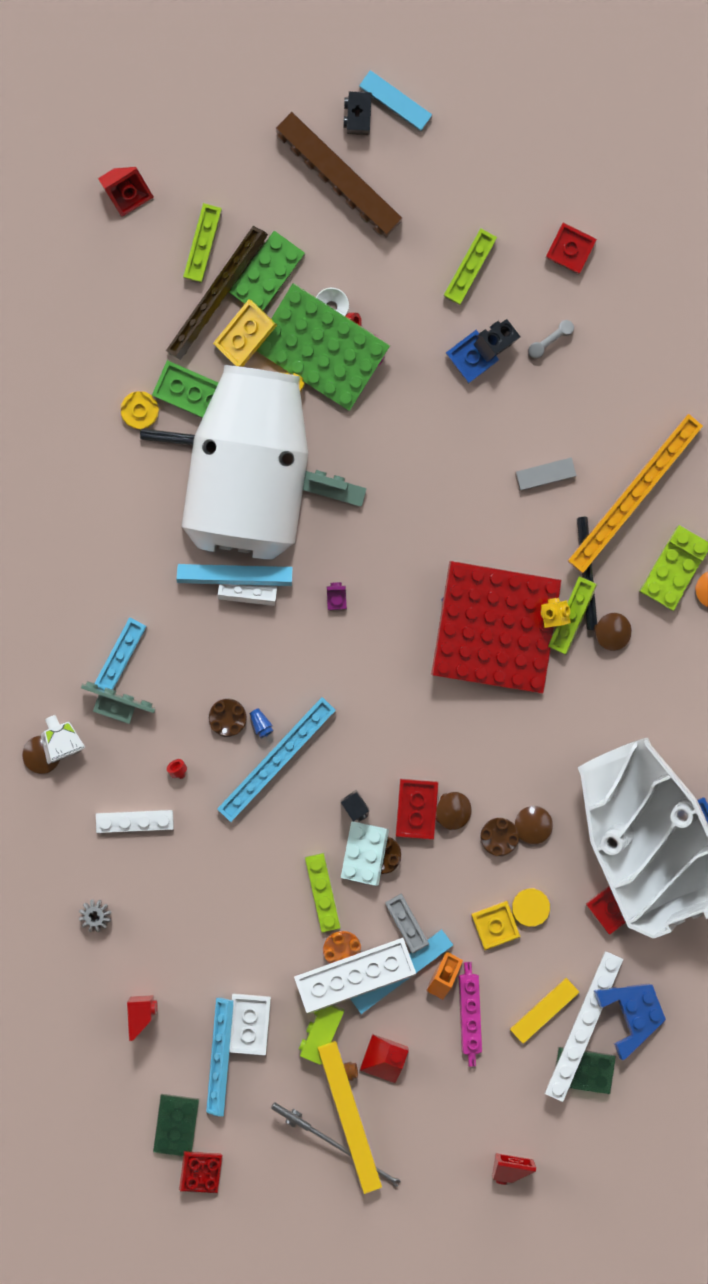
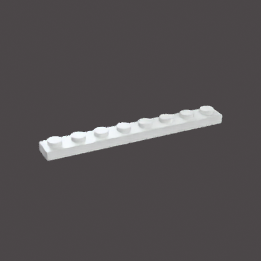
(582, 1028)

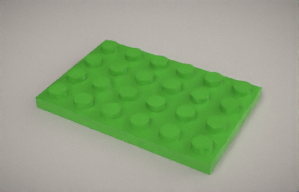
(323, 347)

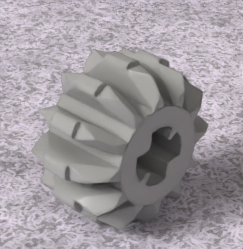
(100, 912)

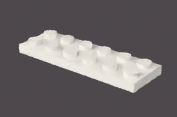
(355, 975)

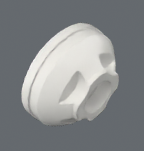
(337, 296)

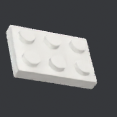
(249, 1024)

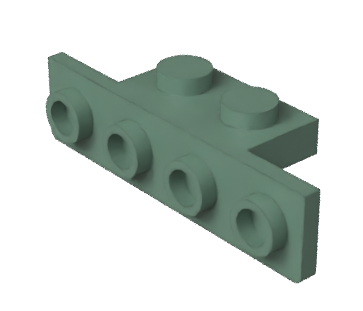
(333, 487)
(114, 705)

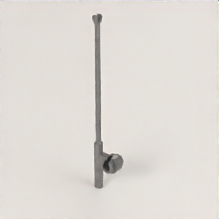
(294, 1118)

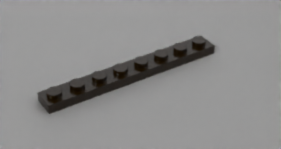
(217, 292)

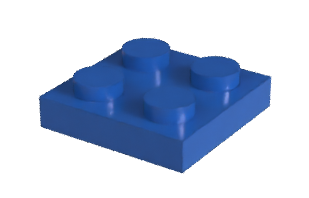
(468, 359)

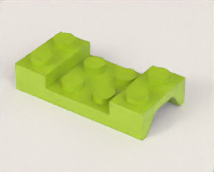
(675, 567)

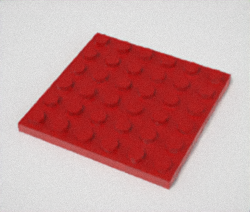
(494, 627)

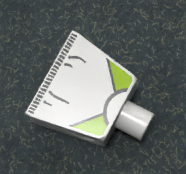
(60, 740)

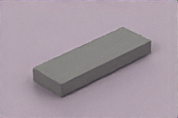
(546, 473)
(407, 923)

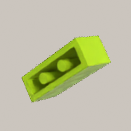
(320, 1032)

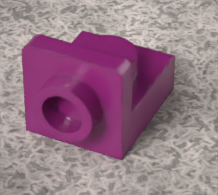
(336, 596)

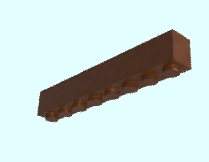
(338, 174)

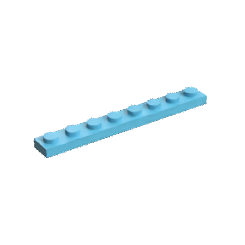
(276, 759)

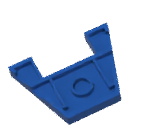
(640, 1011)

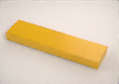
(544, 1010)

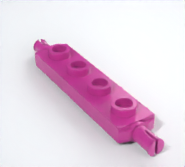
(470, 1014)

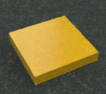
(495, 925)

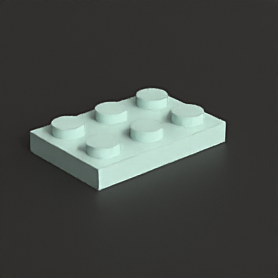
(364, 853)

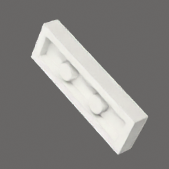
(248, 593)

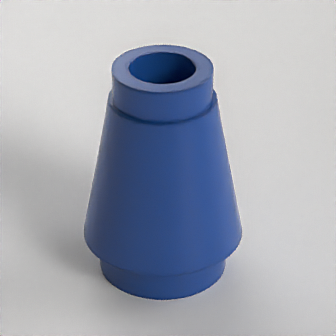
(261, 724)

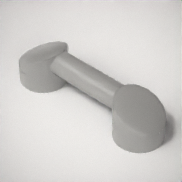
(537, 349)

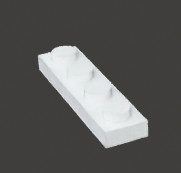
(134, 821)

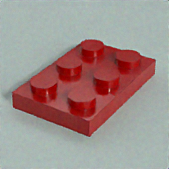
(417, 809)

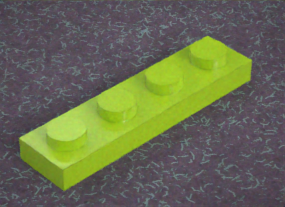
(202, 243)
(470, 266)
(578, 605)
(322, 892)

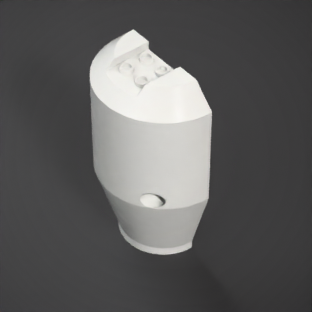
(244, 489)
(660, 835)

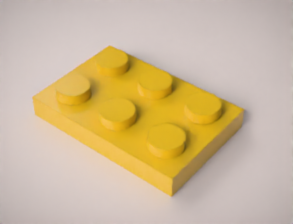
(245, 334)

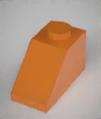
(444, 975)

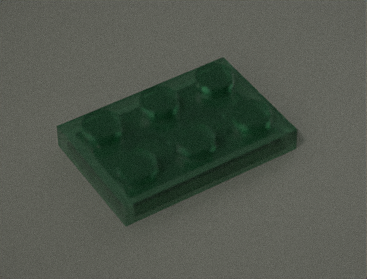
(593, 1072)
(175, 1124)

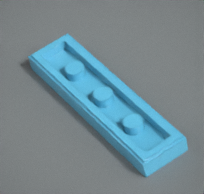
(395, 100)
(120, 654)

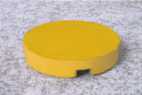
(139, 410)
(531, 907)

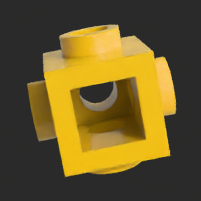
(555, 613)

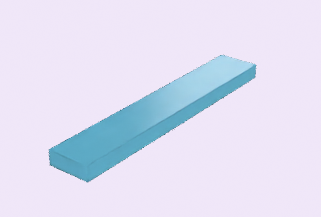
(234, 574)
(437, 945)
(219, 1056)

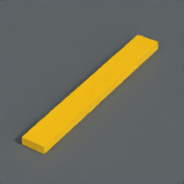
(349, 1117)

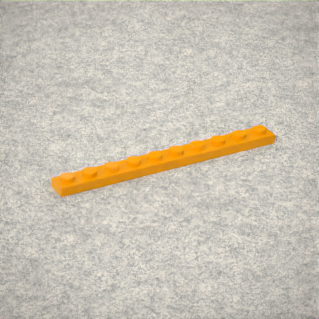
(635, 493)

